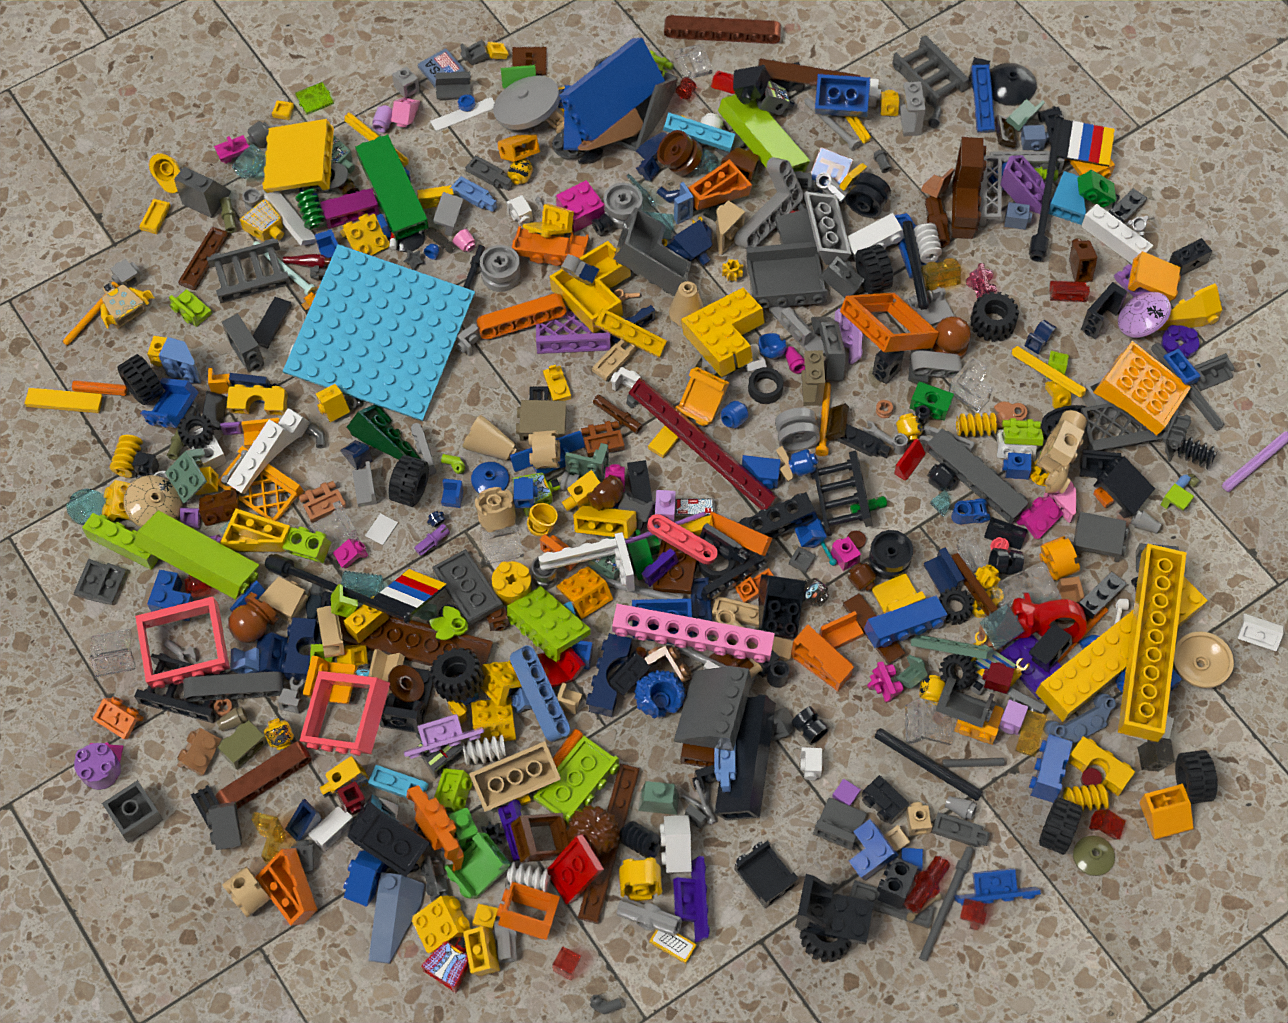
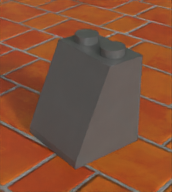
(200, 192)

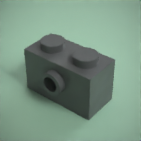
(224, 825)

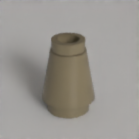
(232, 719)

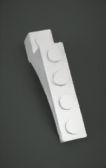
(267, 445)

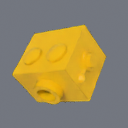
(332, 403)

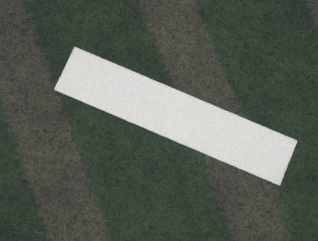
(460, 115)

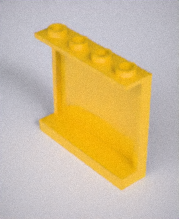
(298, 156)

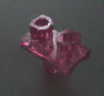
(980, 279)

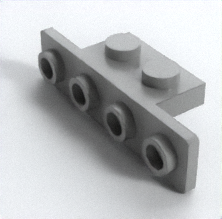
(797, 328)

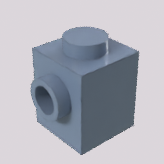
(1033, 137)
(1017, 216)

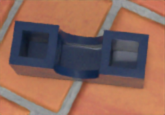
(300, 633)

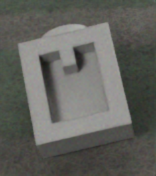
(468, 337)

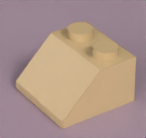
(729, 221)

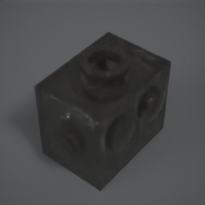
(1156, 755)

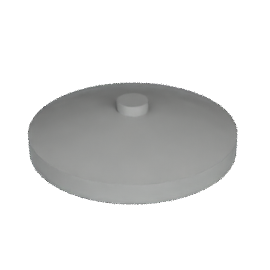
(526, 102)

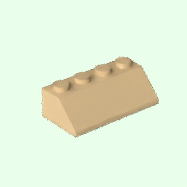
(515, 776)

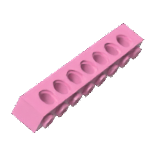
(684, 625)

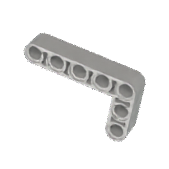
(783, 202)

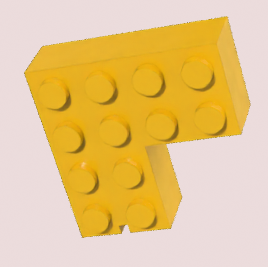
(589, 299)
(719, 330)

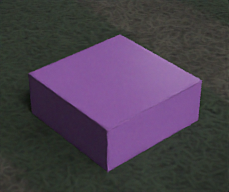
(846, 792)

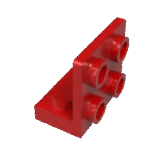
(564, 670)

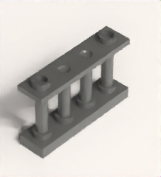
(936, 58)
(247, 288)

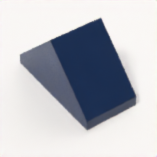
(357, 454)
(303, 821)

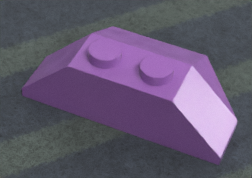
(1023, 183)

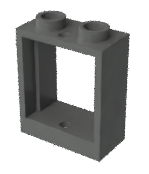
(243, 343)

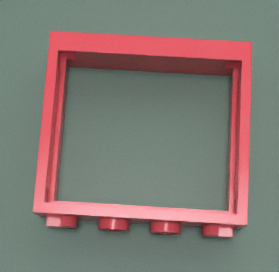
(177, 613)
(370, 718)

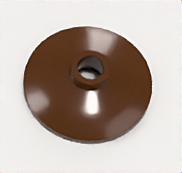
(405, 683)

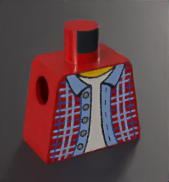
(448, 964)

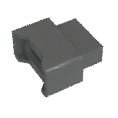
(643, 509)

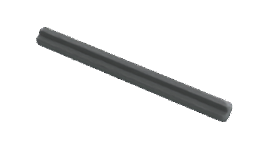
(1193, 393)

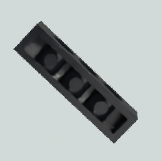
(787, 521)

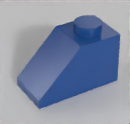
(763, 469)

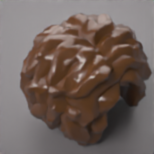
(597, 828)

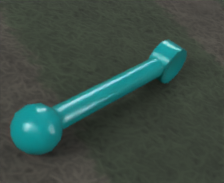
(833, 562)

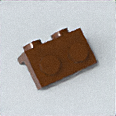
(218, 507)

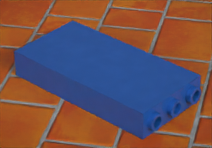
(612, 89)

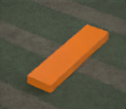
(741, 534)

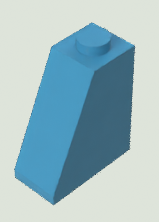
(1067, 201)

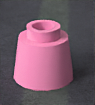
(464, 240)

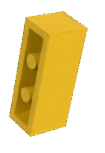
(604, 522)

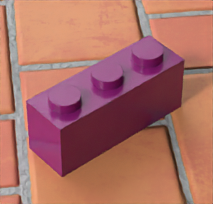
(349, 207)

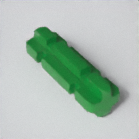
(881, 502)

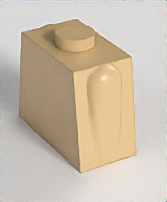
(285, 598)

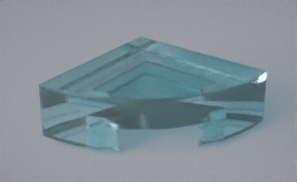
(941, 503)

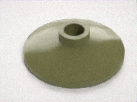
(1092, 864)

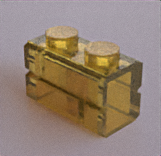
(941, 274)

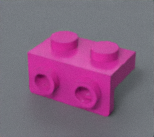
(1040, 516)

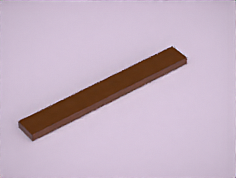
(619, 806)

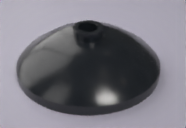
(1012, 84)

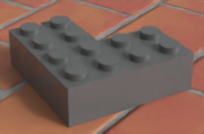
(646, 256)

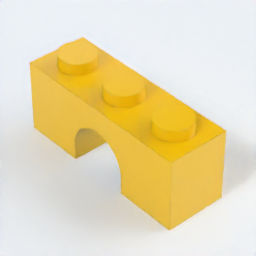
(242, 397)
(1117, 772)

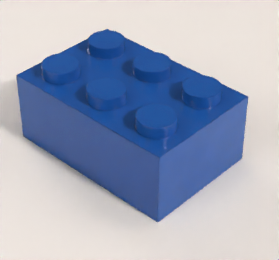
(842, 95)

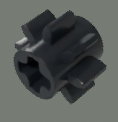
(491, 829)

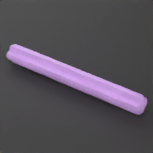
(1255, 462)

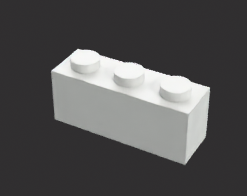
(882, 232)

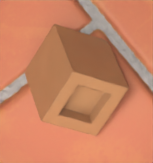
(1071, 589)

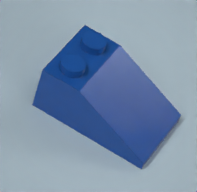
(672, 606)

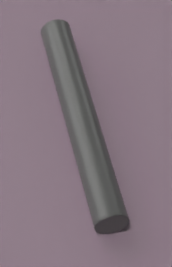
(975, 762)

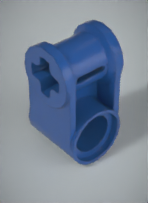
(973, 510)

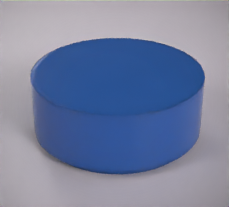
(466, 103)

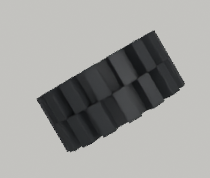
(193, 421)
(961, 597)
(967, 667)

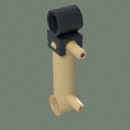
(771, 668)

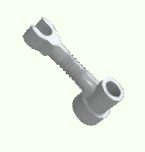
(899, 440)

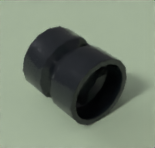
(1006, 562)
(812, 727)

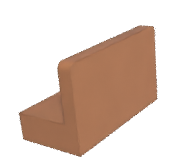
(937, 185)

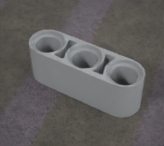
(935, 364)

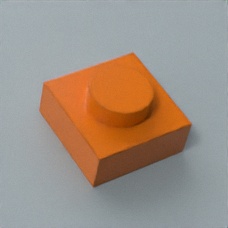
(1103, 497)

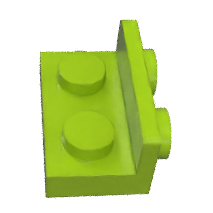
(190, 308)
(453, 789)

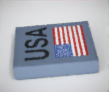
(439, 62)

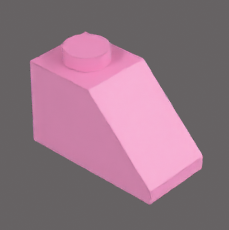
(404, 111)
(1065, 502)

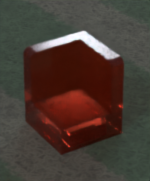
(566, 963)

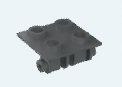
(1176, 433)

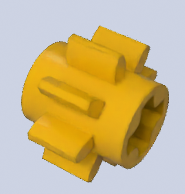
(732, 270)
(987, 576)

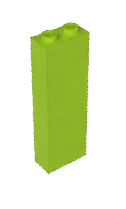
(761, 132)
(197, 554)

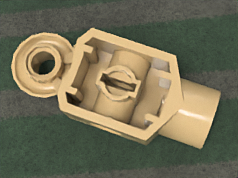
(1061, 450)

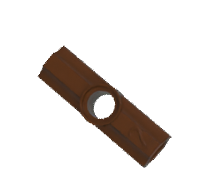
(936, 216)

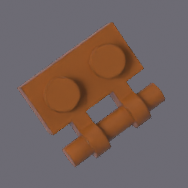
(611, 438)

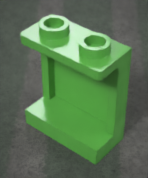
(480, 867)

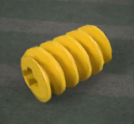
(976, 423)
(125, 455)
(1087, 796)

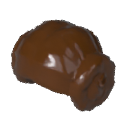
(606, 493)

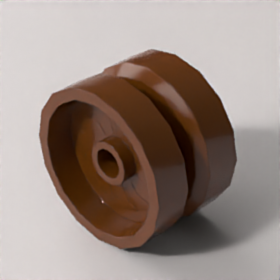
(679, 152)

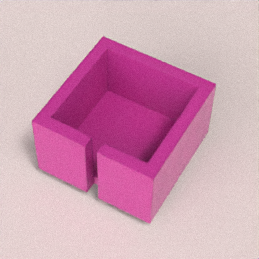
(583, 202)

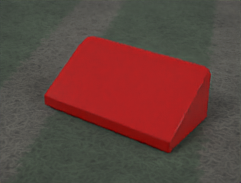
(723, 81)
(909, 460)

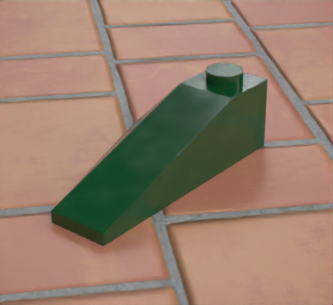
(374, 428)

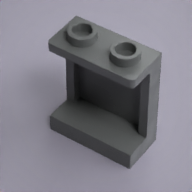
(1100, 535)
(964, 706)

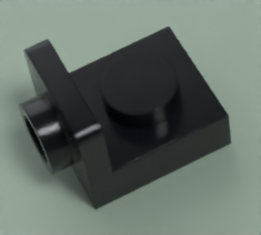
(704, 774)

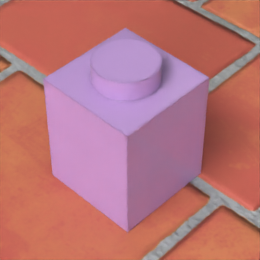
(1013, 717)

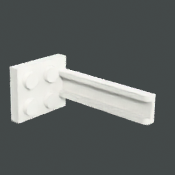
(592, 551)

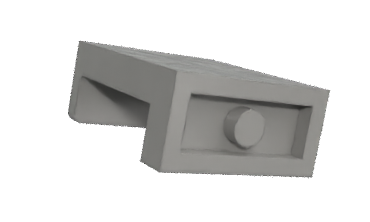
(913, 111)

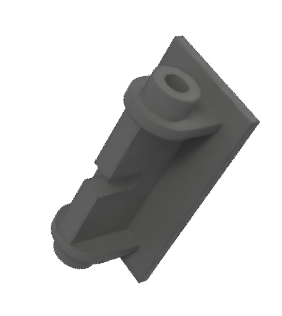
(432, 869)

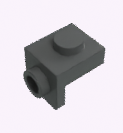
(475, 52)
(805, 180)

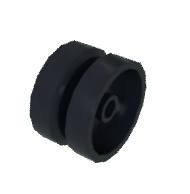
(868, 195)
(890, 554)

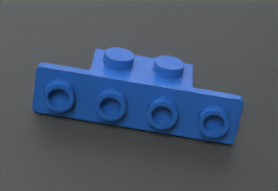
(567, 444)
(997, 885)

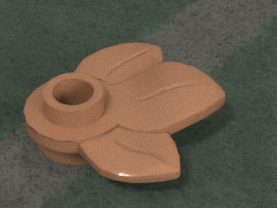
(1006, 411)

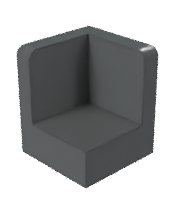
(782, 724)

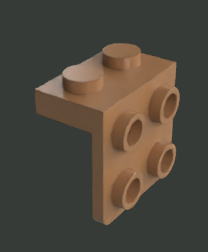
(660, 653)

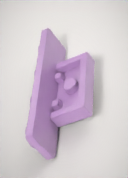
(851, 337)
(439, 733)

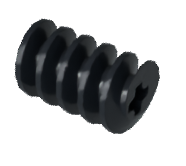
(1197, 452)
(640, 839)

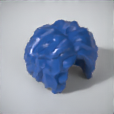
(659, 693)

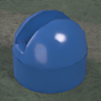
(432, 251)

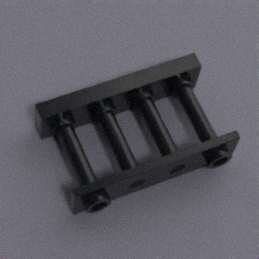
(858, 498)
(167, 701)

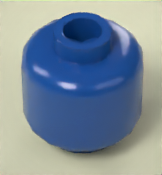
(734, 414)
(803, 462)

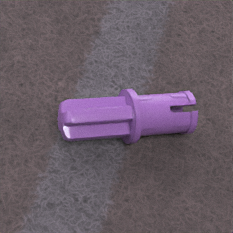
(431, 540)

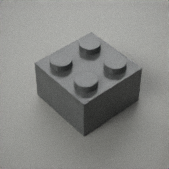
(132, 811)

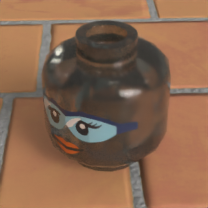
(815, 592)

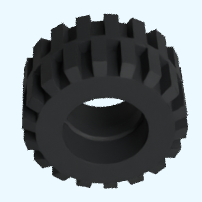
(875, 268)
(994, 304)
(140, 379)
(408, 480)
(458, 687)
(1197, 775)
(1060, 825)
(824, 949)

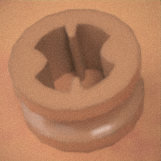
(884, 414)
(218, 703)

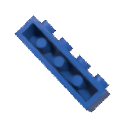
(905, 622)

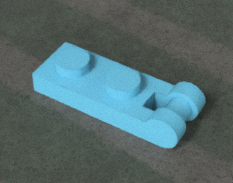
(394, 781)

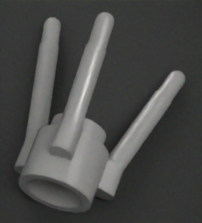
(1139, 224)

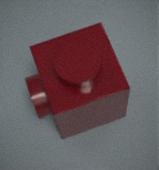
(998, 677)
(351, 798)

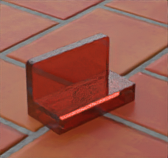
(1068, 291)

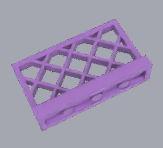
(572, 342)

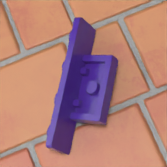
(691, 899)

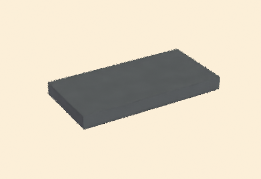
(467, 587)

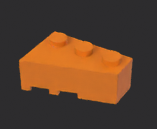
(720, 186)
(821, 658)
(288, 887)

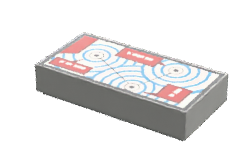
(691, 506)

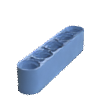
(540, 693)

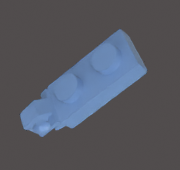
(474, 194)
(725, 767)

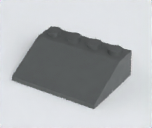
(714, 707)

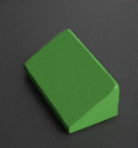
(513, 74)

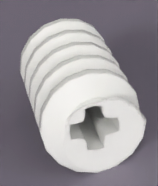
(928, 242)
(484, 750)
(528, 878)

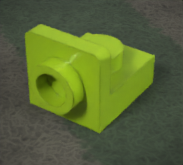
(1058, 361)

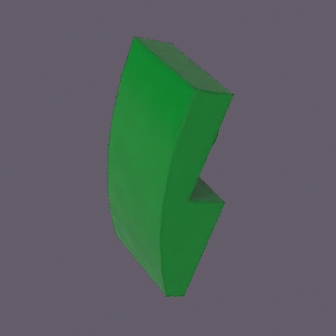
(640, 556)

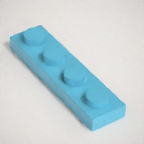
(700, 132)

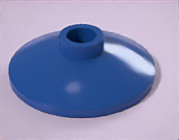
(480, 480)

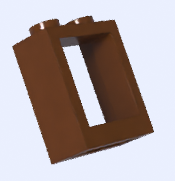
(524, 839)

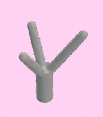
(705, 802)

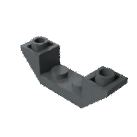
(833, 347)

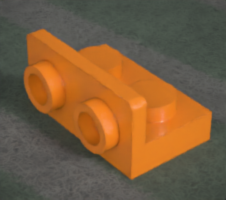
(553, 545)
(117, 716)

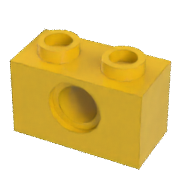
(364, 622)
(481, 951)

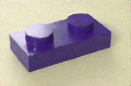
(659, 567)

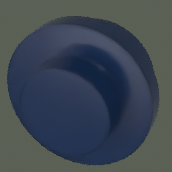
(436, 519)

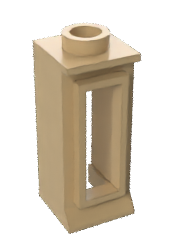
(330, 632)

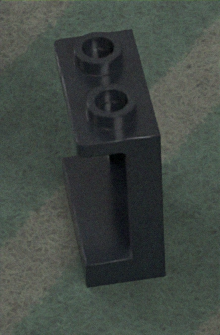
(1111, 300)
(1125, 485)
(765, 874)

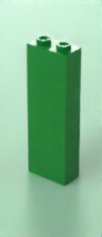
(391, 187)

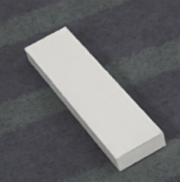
(290, 218)

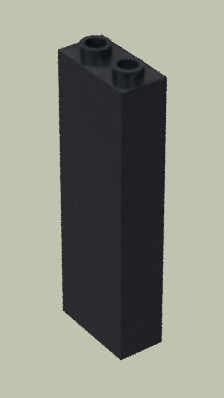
(751, 762)

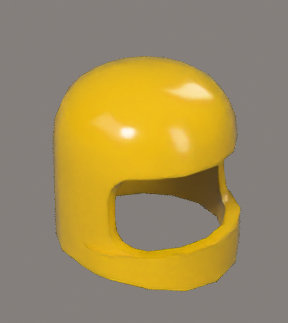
(541, 519)

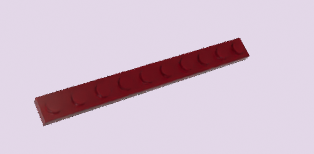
(703, 445)

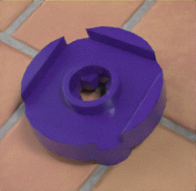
(1182, 333)

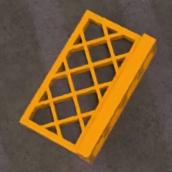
(272, 475)

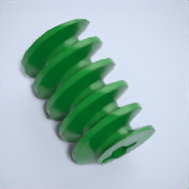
(309, 209)

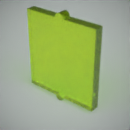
(314, 98)

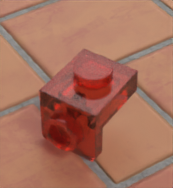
(1107, 823)
(973, 912)

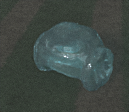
(250, 162)

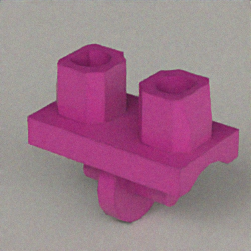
(231, 148)
(882, 683)

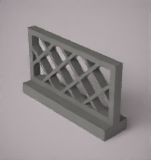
(1119, 441)

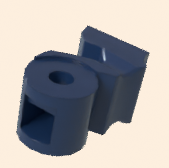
(1040, 337)

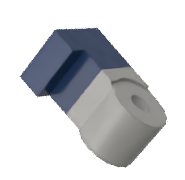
(579, 269)

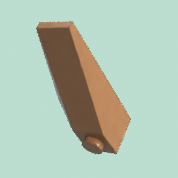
(626, 127)

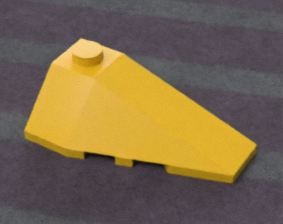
(1197, 311)

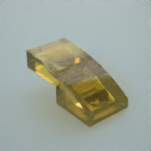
(1030, 733)

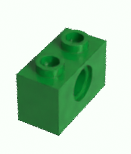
(1096, 188)
(926, 393)

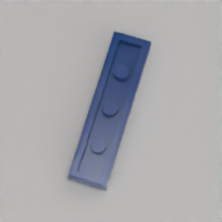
(983, 98)

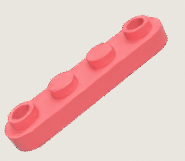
(682, 539)

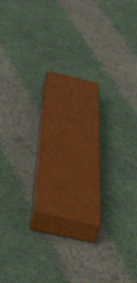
(199, 265)
(974, 586)
(864, 612)

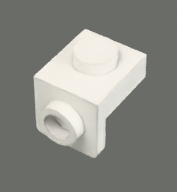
(758, 360)
(624, 377)

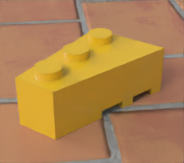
(254, 533)

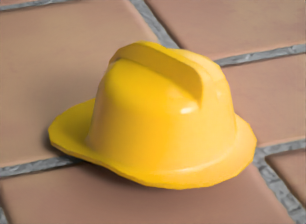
(164, 171)

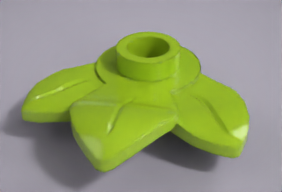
(446, 624)

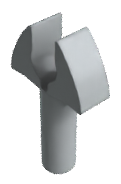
(179, 652)

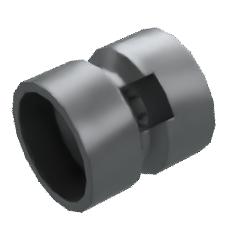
(545, 579)

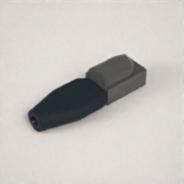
(314, 601)

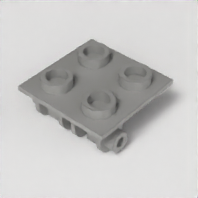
(937, 308)

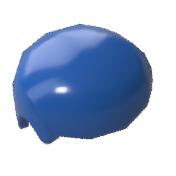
(771, 345)

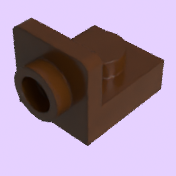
(498, 620)

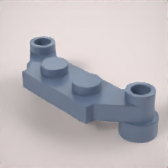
(1084, 724)

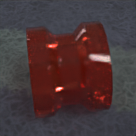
(686, 88)

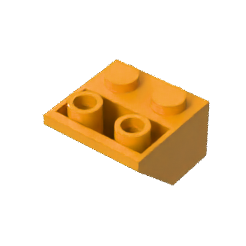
(1167, 811)

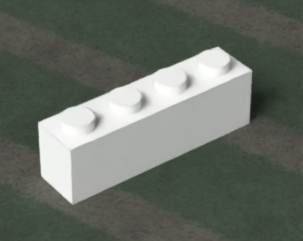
(1115, 234)

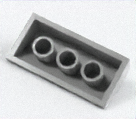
(827, 226)

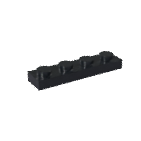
(731, 578)

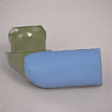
(1186, 480)

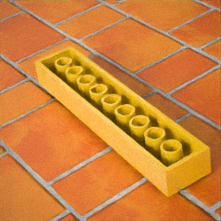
(1152, 643)
(1102, 661)

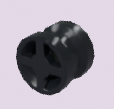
(602, 224)

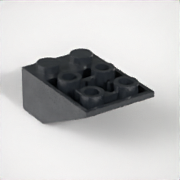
(780, 605)

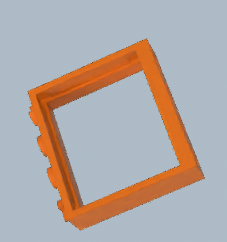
(858, 308)

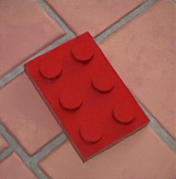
(574, 869)

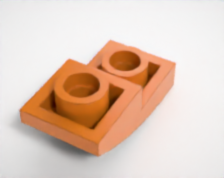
(749, 588)

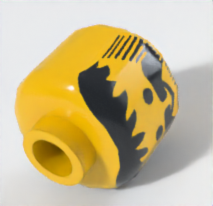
(520, 171)
(931, 688)

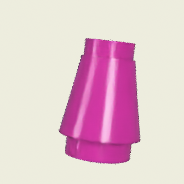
(794, 360)

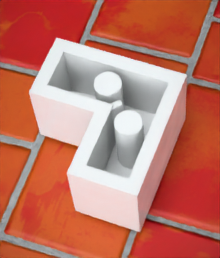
(677, 842)

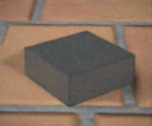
(802, 559)
(695, 816)

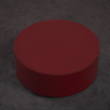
(1091, 776)

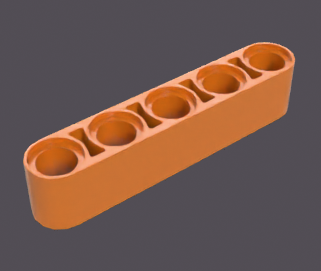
(521, 316)

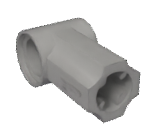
(832, 187)
(506, 943)

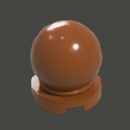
(953, 336)
(250, 621)

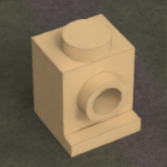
(916, 825)

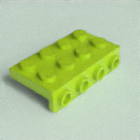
(546, 622)
(581, 776)

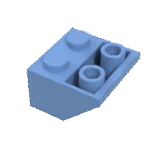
(178, 361)

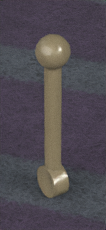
(911, 916)

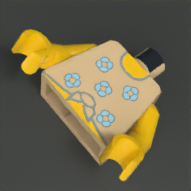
(123, 304)

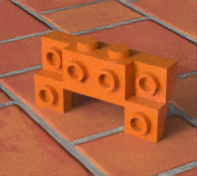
(548, 249)
(436, 825)

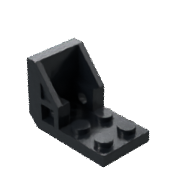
(407, 715)
(386, 837)
(831, 913)

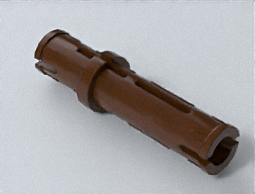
(624, 418)

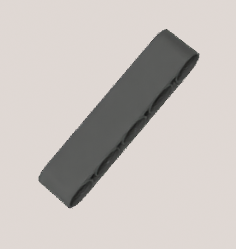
(233, 686)

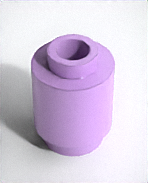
(382, 118)

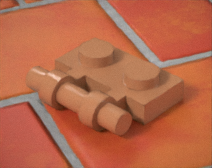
(322, 506)

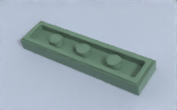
(952, 646)

